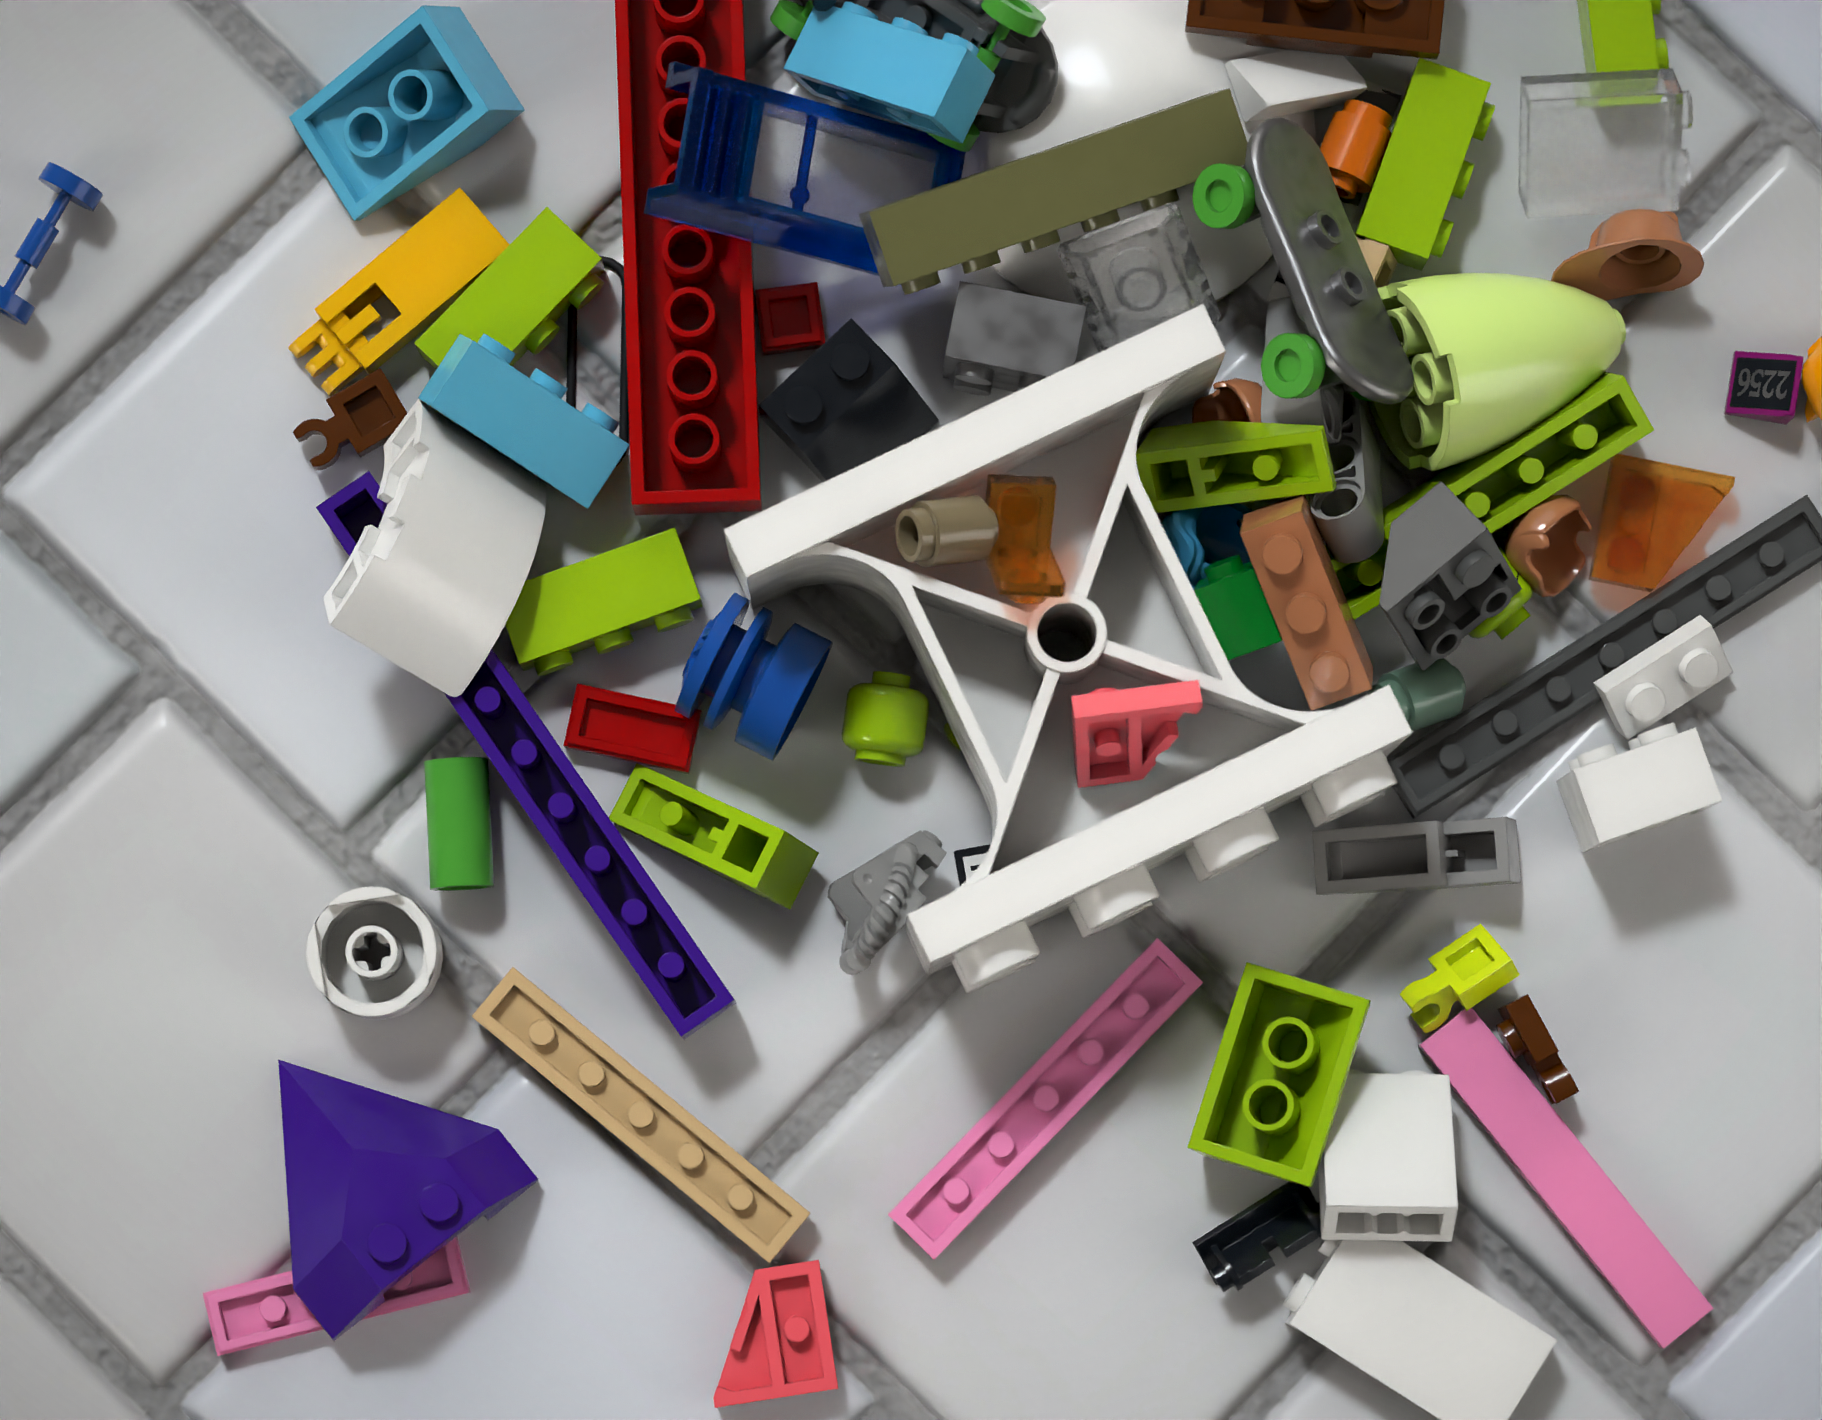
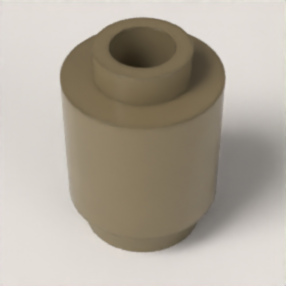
(946, 531)

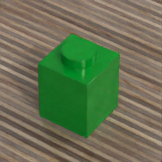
(1236, 607)

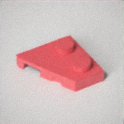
(1126, 729)
(780, 1338)

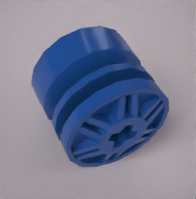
(752, 676)

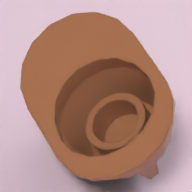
(1633, 256)

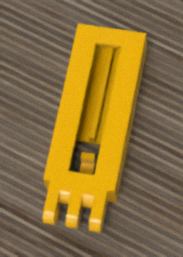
(417, 274)

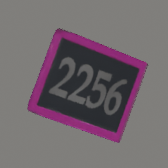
(1764, 386)

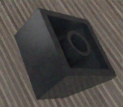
(846, 405)

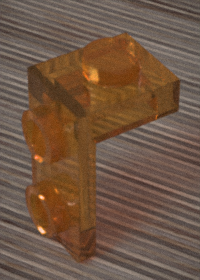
(1022, 555)

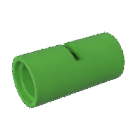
(459, 823)

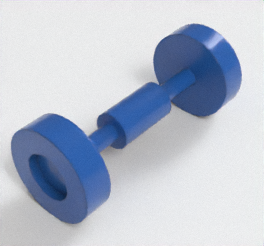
(42, 235)

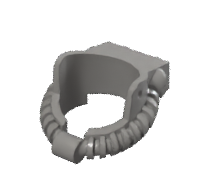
(881, 895)

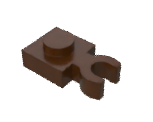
(363, 415)
(1527, 1036)

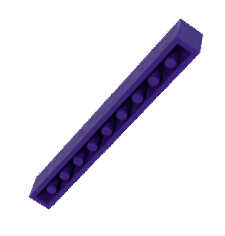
(567, 815)

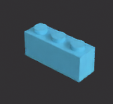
(891, 70)
(525, 417)

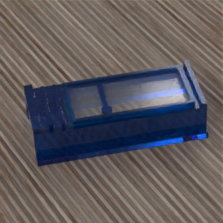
(791, 168)

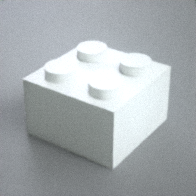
(1638, 789)

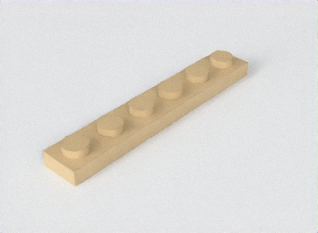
(641, 1115)

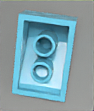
(406, 109)

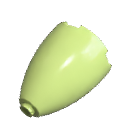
(1489, 360)

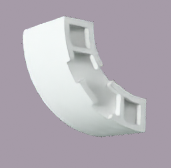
(446, 555)

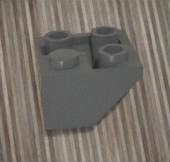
(1442, 576)

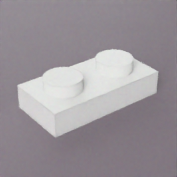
(1663, 677)

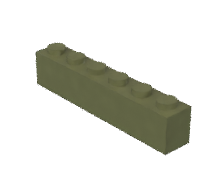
(1052, 190)

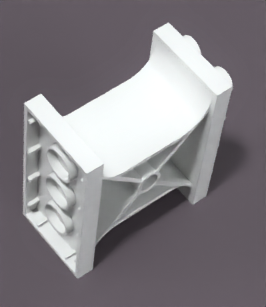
(1139, 628)

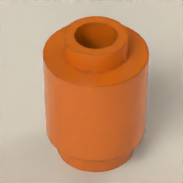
(1356, 146)

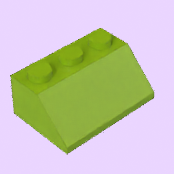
(1278, 1075)

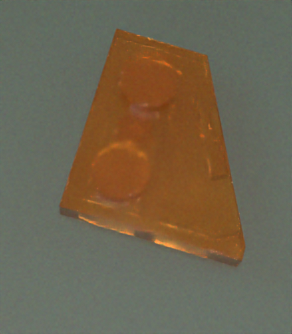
(1650, 518)

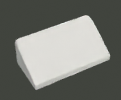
(1292, 83)

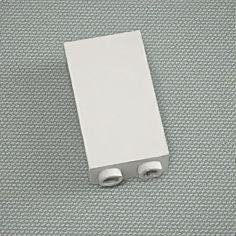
(1418, 1329)

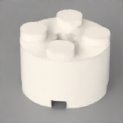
(346, 930)

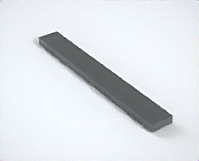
(1564, 682)

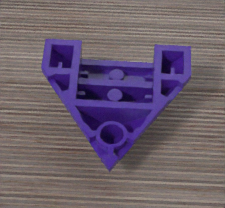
(379, 1188)

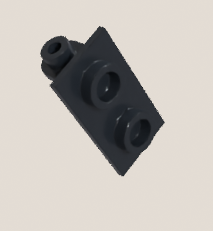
(1241, 1246)

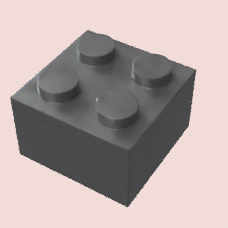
(1008, 339)

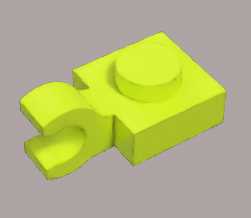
(1463, 972)

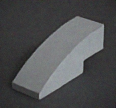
(1416, 856)

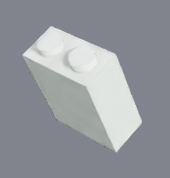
(1390, 1160)

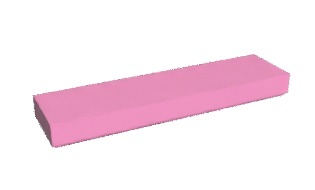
(272, 1311)

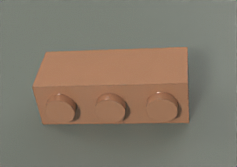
(1307, 601)

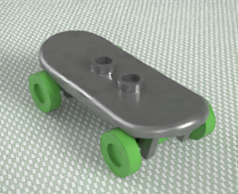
(1320, 263)

